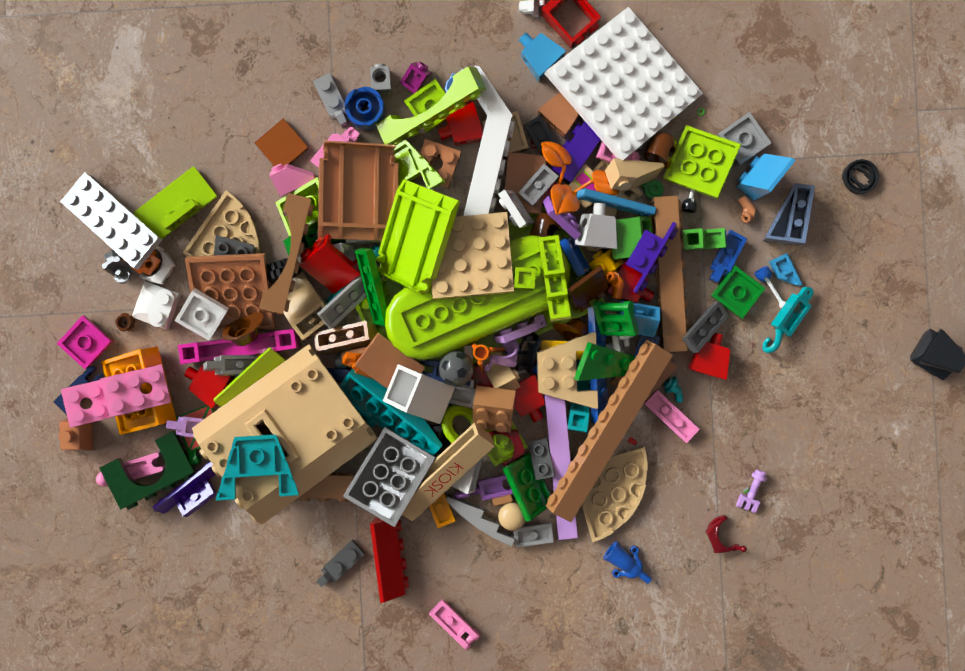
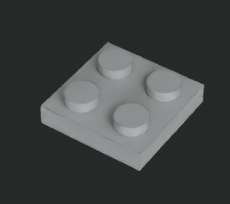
(748, 134)

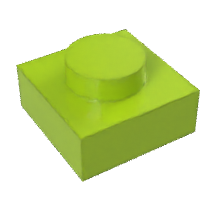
(524, 278)

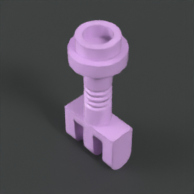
(759, 476)

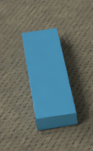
(616, 202)

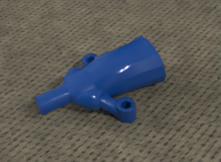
(623, 560)

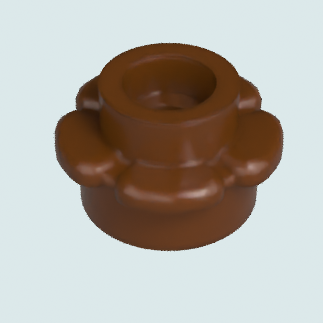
(120, 322)

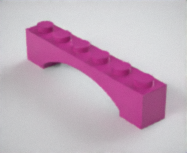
(208, 350)

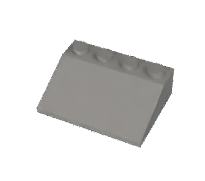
(389, 477)

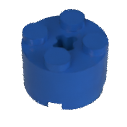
(362, 98)

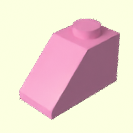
(289, 178)

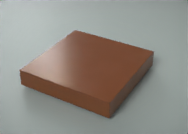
(281, 144)

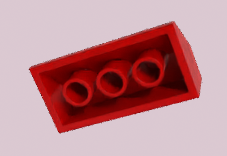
(389, 559)

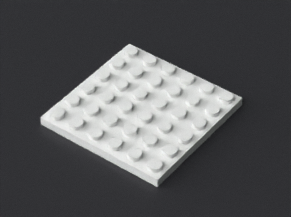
(623, 84)

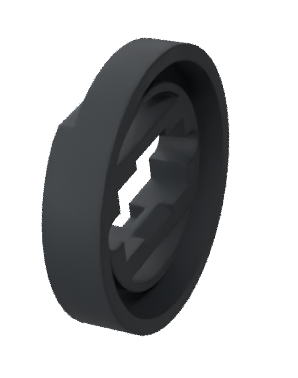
(873, 177)

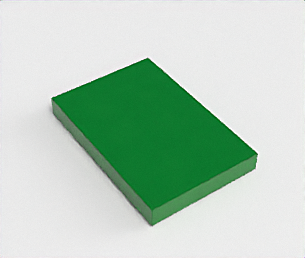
(529, 493)

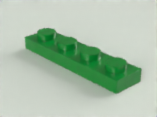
(372, 285)

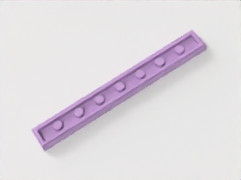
(559, 455)

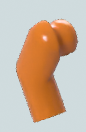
(617, 283)

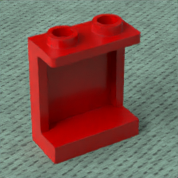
(329, 265)

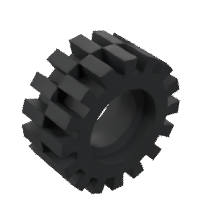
(276, 268)

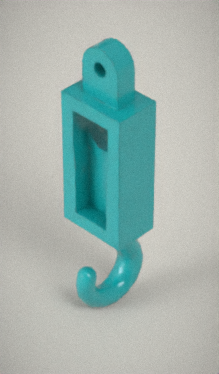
(788, 320)

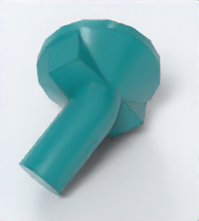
(672, 385)

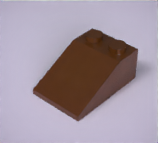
(586, 289)

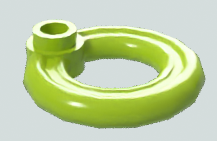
(450, 413)

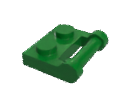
(616, 324)

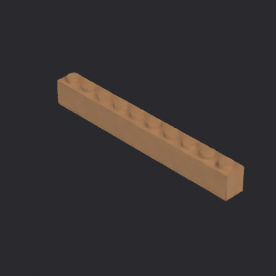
(608, 430)

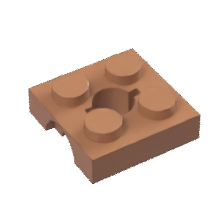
(450, 157)

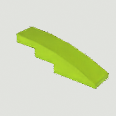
(554, 278)

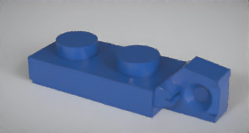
(727, 256)

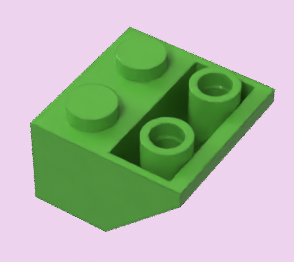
(628, 235)

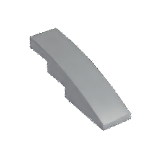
(474, 514)

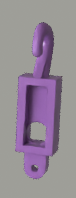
(488, 488)

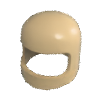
(511, 516)

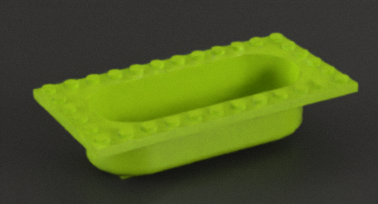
(433, 328)

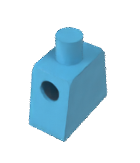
(540, 54)

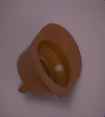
(244, 330)
(572, 330)

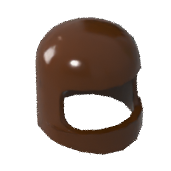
(660, 145)
(544, 226)

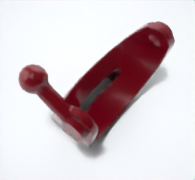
(517, 442)
(712, 532)

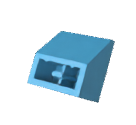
(646, 317)

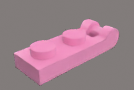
(454, 624)

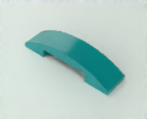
(579, 414)

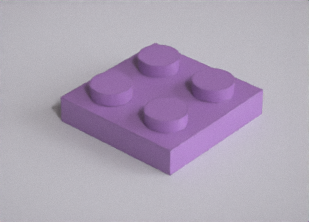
(565, 220)

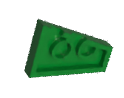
(602, 363)

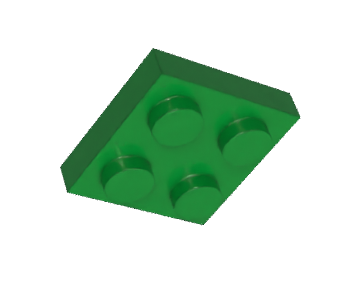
(737, 292)

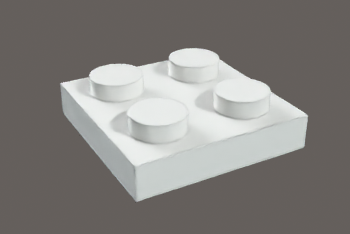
(519, 214)
(201, 314)

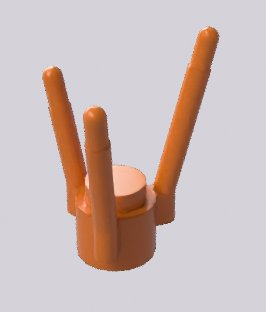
(482, 353)

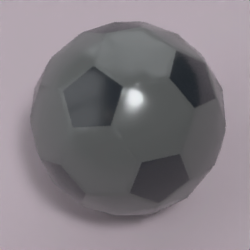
(456, 368)

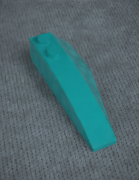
(368, 398)

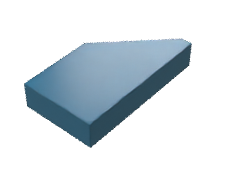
(785, 270)

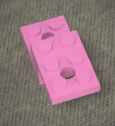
(115, 395)

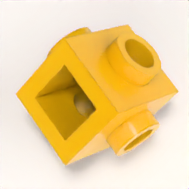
(606, 261)

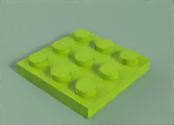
(702, 162)

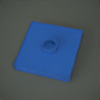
(575, 256)

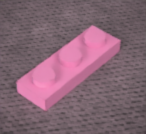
(671, 416)

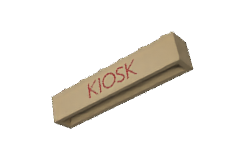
(448, 468)

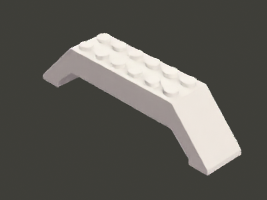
(491, 152)

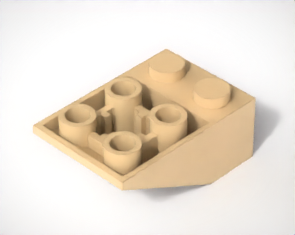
(304, 307)

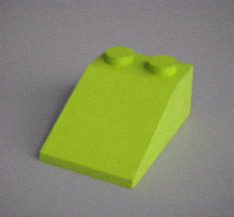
(309, 190)

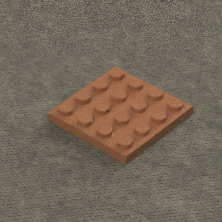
(234, 282)

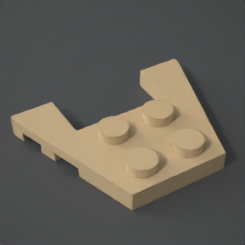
(557, 372)

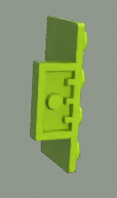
(176, 203)
(259, 368)

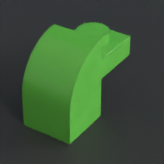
(704, 239)

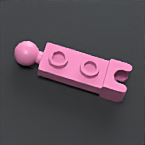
(138, 468)

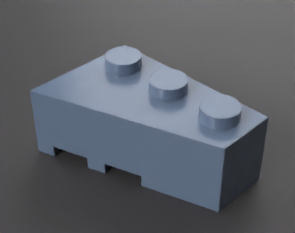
(793, 217)

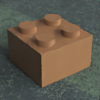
(494, 408)

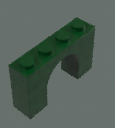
(128, 491)

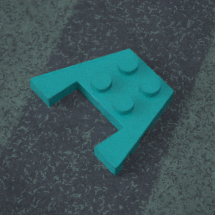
(256, 457)

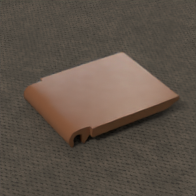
(356, 189)

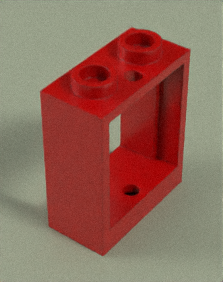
(553, 5)

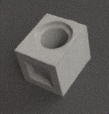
(381, 87)

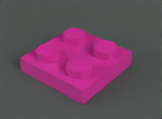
(84, 342)

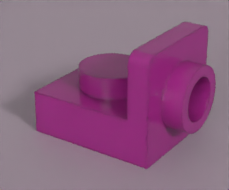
(415, 76)

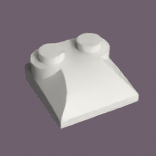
(156, 305)

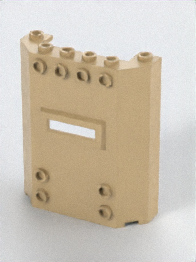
(306, 413)

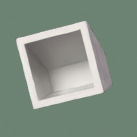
(418, 394)

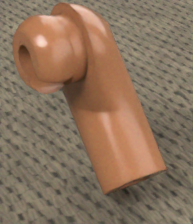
(748, 209)

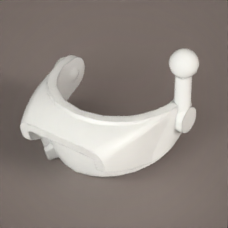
(165, 270)

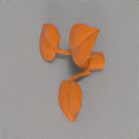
(562, 196)

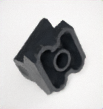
(938, 354)

